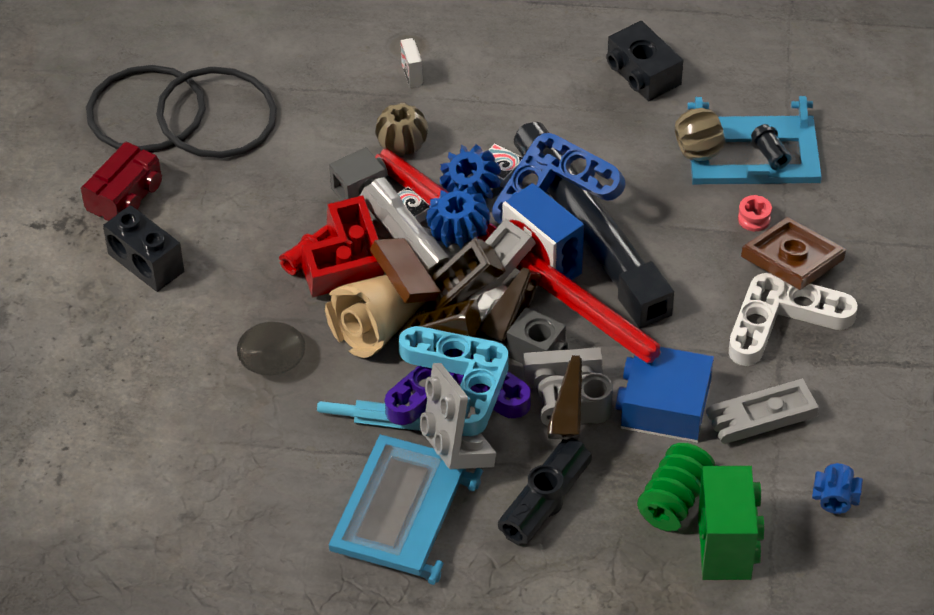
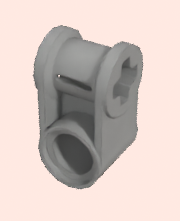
(595, 397)

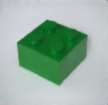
(729, 522)

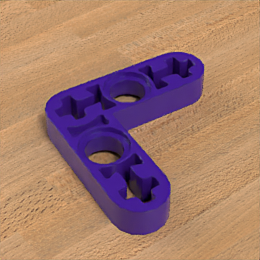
(401, 395)

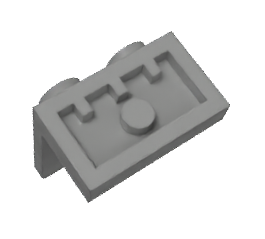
(444, 424)

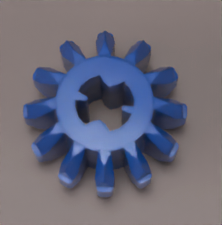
(475, 162)
(458, 216)

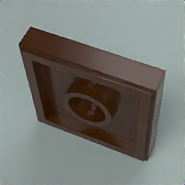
(793, 253)

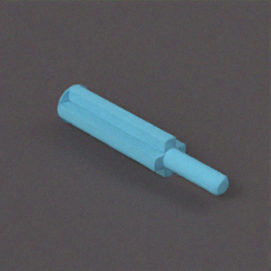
(364, 413)

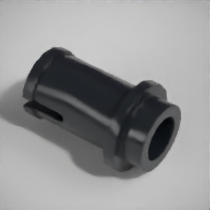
(767, 141)

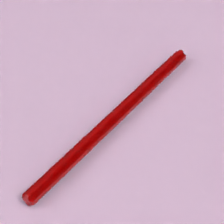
(551, 279)

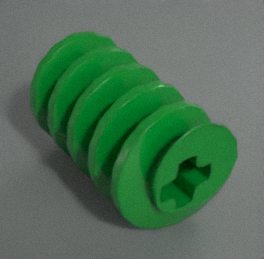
(674, 486)

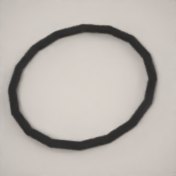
(142, 69)
(210, 153)

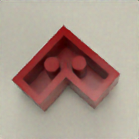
(347, 253)

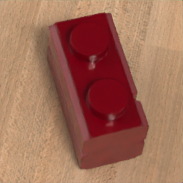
(122, 181)

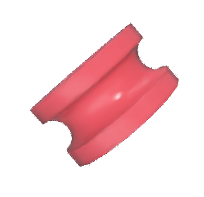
(761, 208)

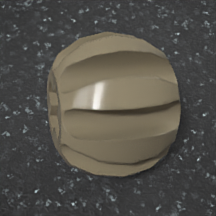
(401, 129)
(699, 134)

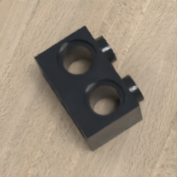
(143, 248)

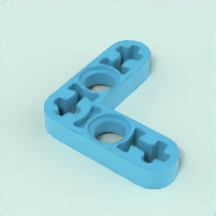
(474, 370)

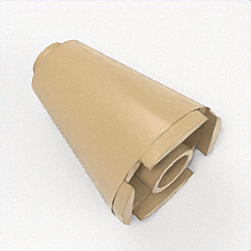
(367, 314)

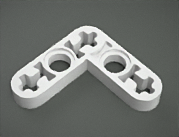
(781, 303)

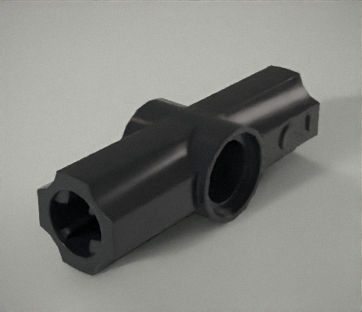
(544, 491)

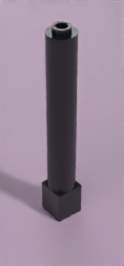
(639, 284)

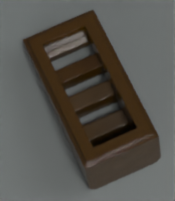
(480, 276)
(511, 305)
(458, 319)
(567, 411)

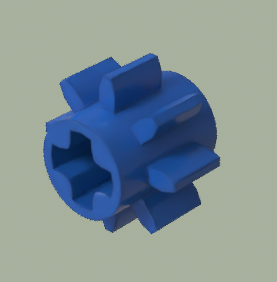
(837, 488)

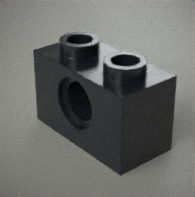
(644, 60)

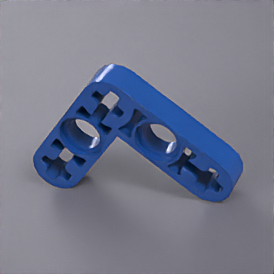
(549, 166)

